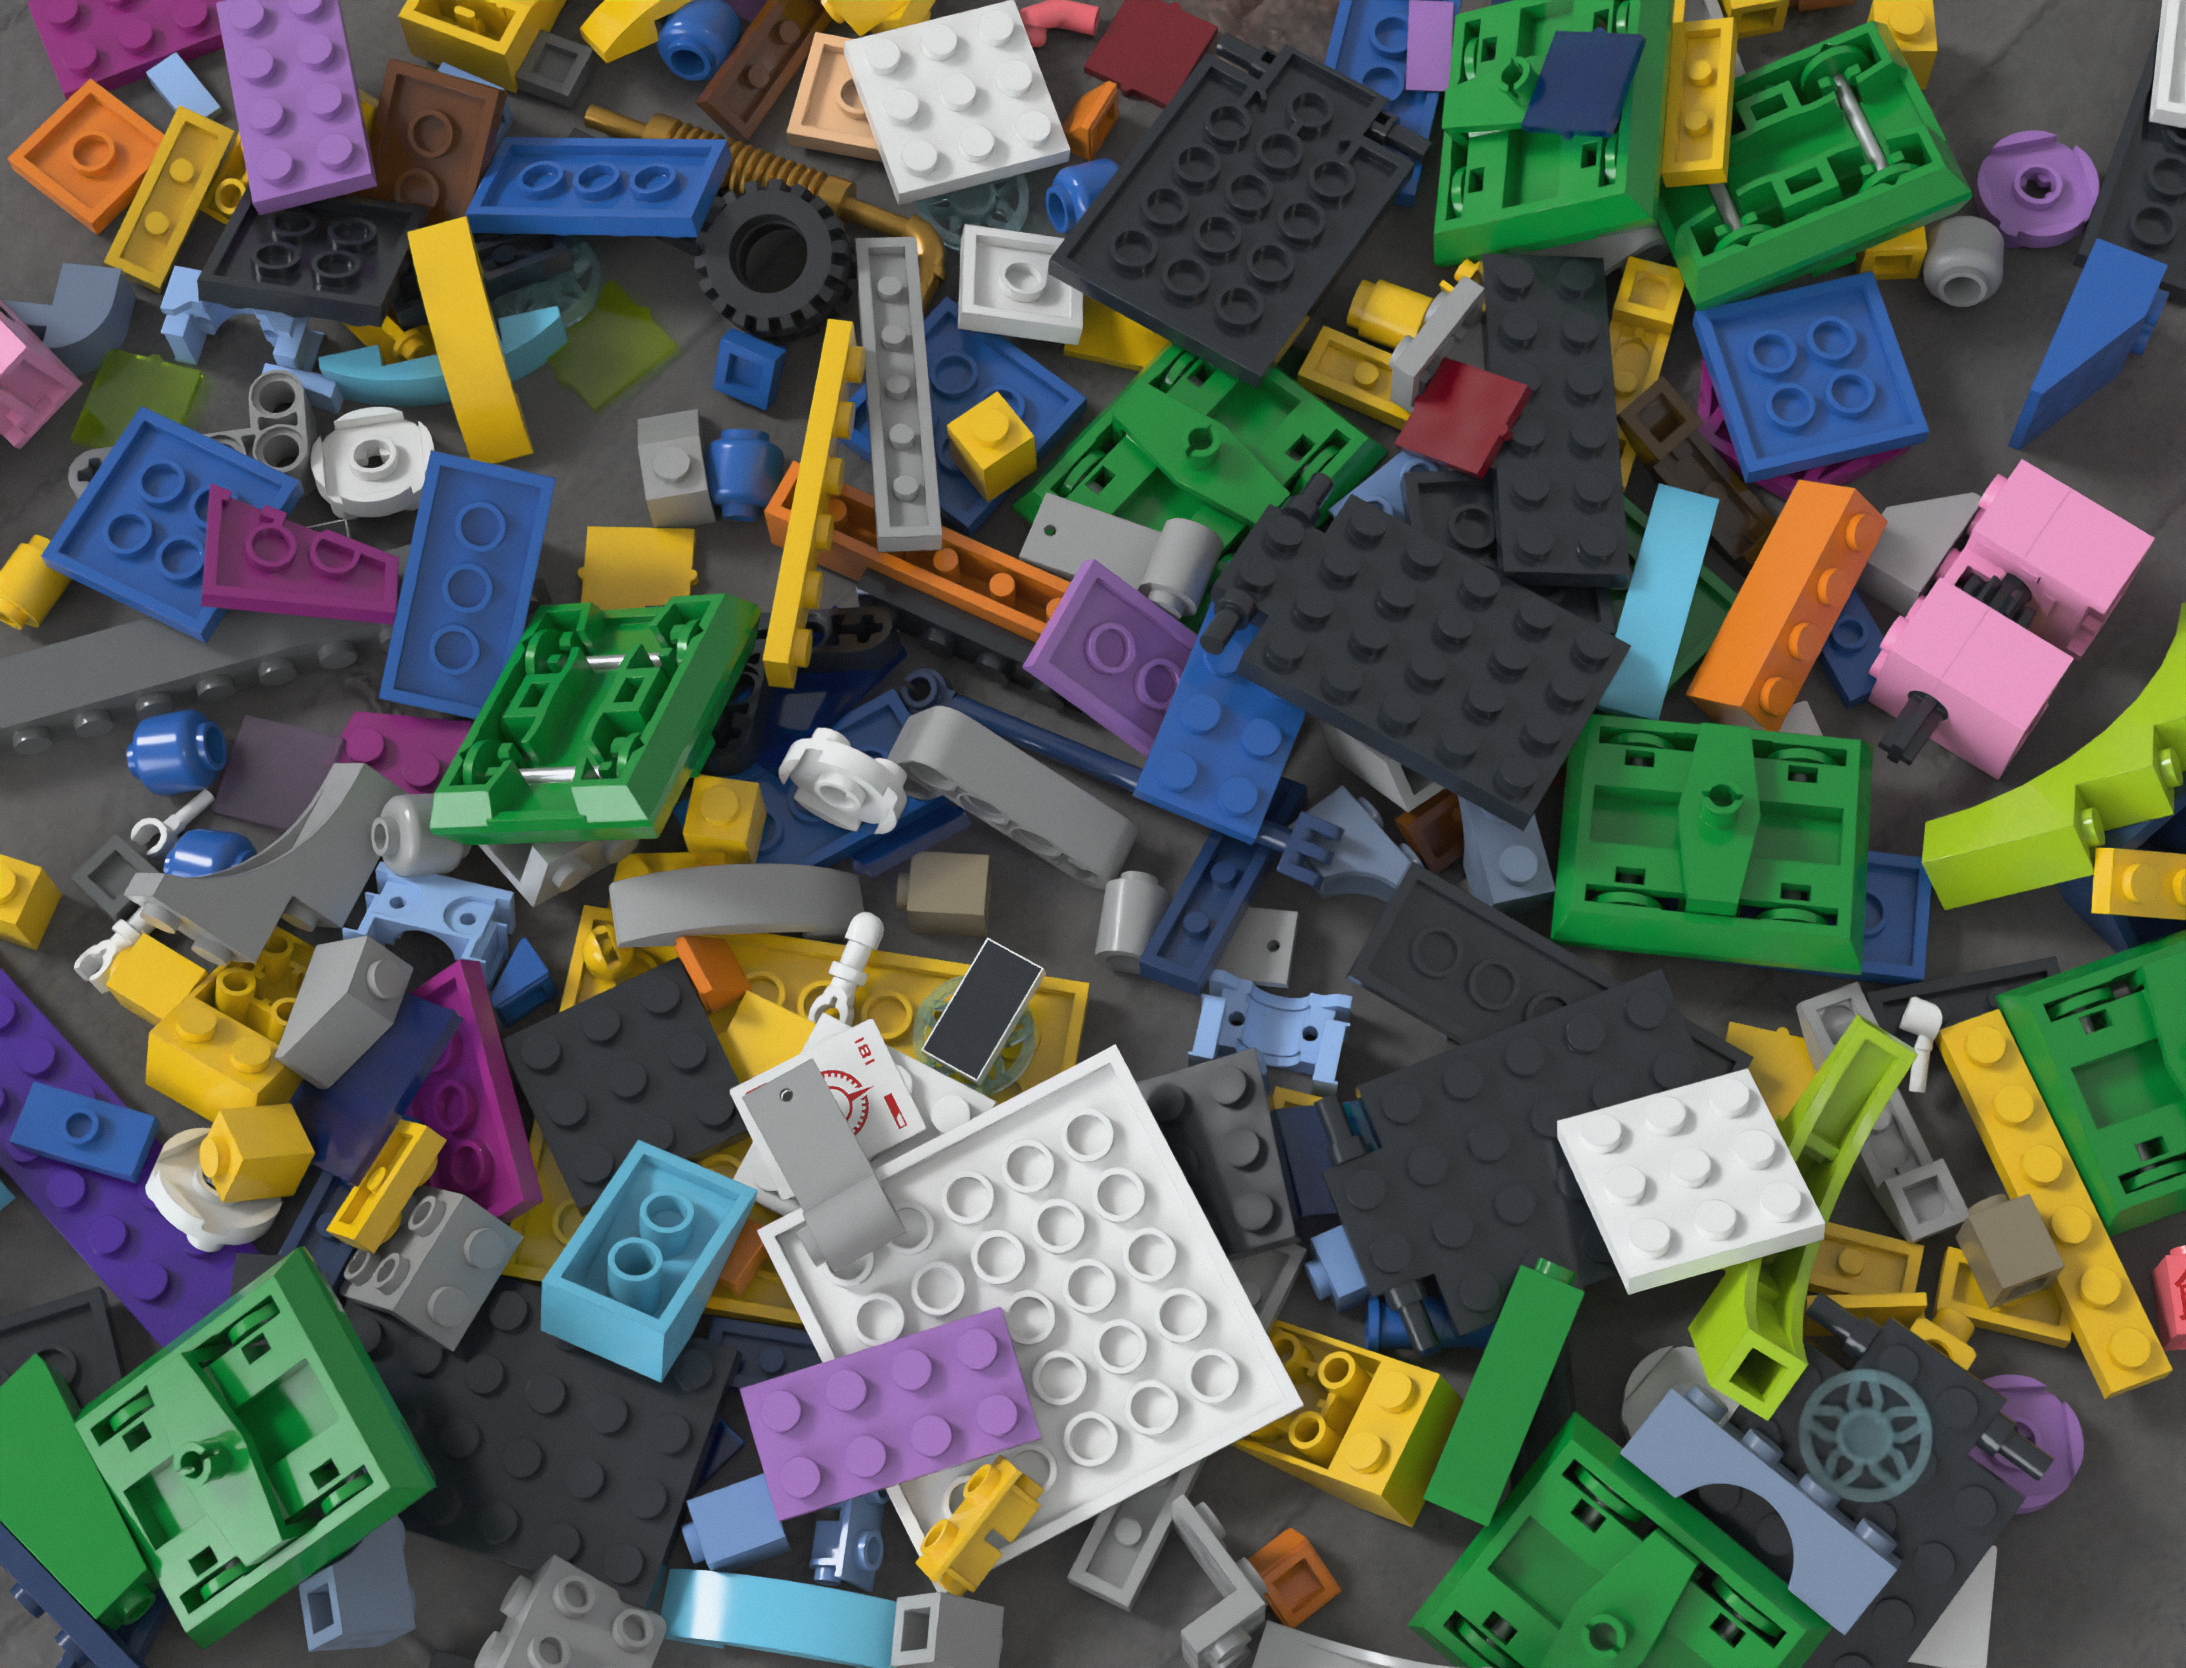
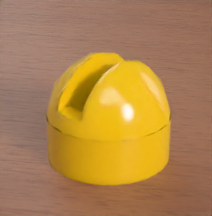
(594, 957)

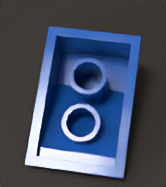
(2103, 323)

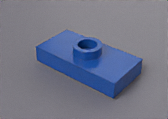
(1851, 652)
(85, 1132)

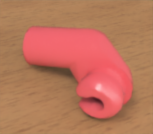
(1059, 14)

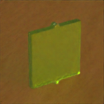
(610, 348)
(125, 385)

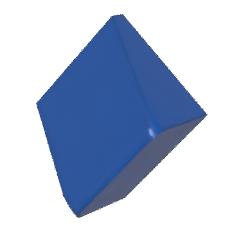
(523, 986)

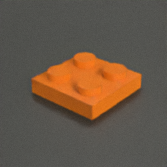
(89, 156)

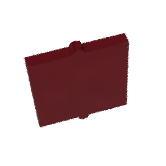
(1150, 50)
(1463, 417)

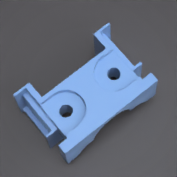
(191, 320)
(461, 913)
(1274, 1027)

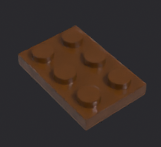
(432, 139)

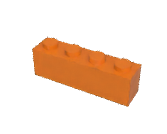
(1787, 606)

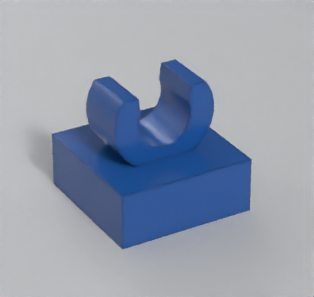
(749, 368)

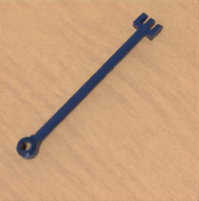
(1293, 843)

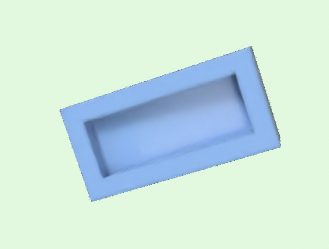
(181, 87)
(320, 391)

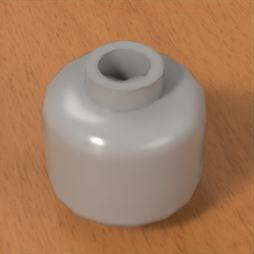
(1964, 260)
(407, 842)

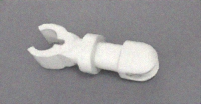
(863, 936)
(103, 954)

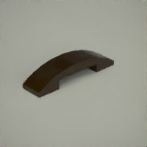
(1677, 455)

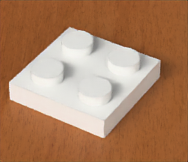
(1009, 287)

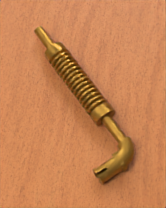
(755, 164)

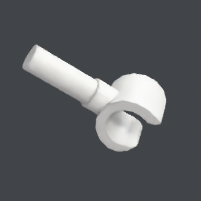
(171, 827)
(1925, 1021)

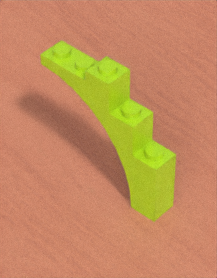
(2058, 819)
(1754, 1317)

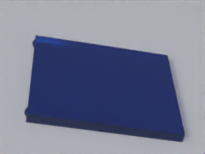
(366, 1103)

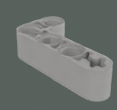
(267, 440)
(1012, 793)

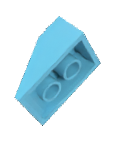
(645, 1260)

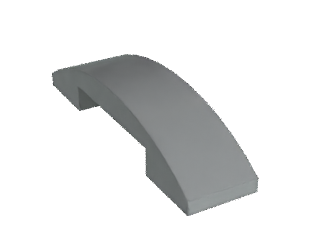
(734, 900)
(1894, 1159)

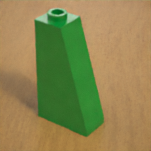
(1505, 1392)
(62, 1504)

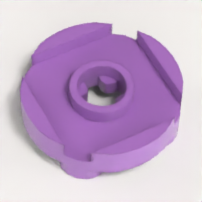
(2029, 220)
(2045, 1424)

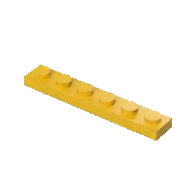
(809, 525)
(2035, 1162)

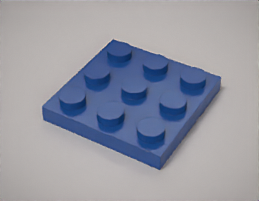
(961, 374)
(1810, 377)
(145, 519)

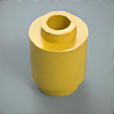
(1387, 312)
(29, 586)

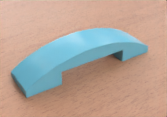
(420, 381)
(1659, 600)
(778, 1617)

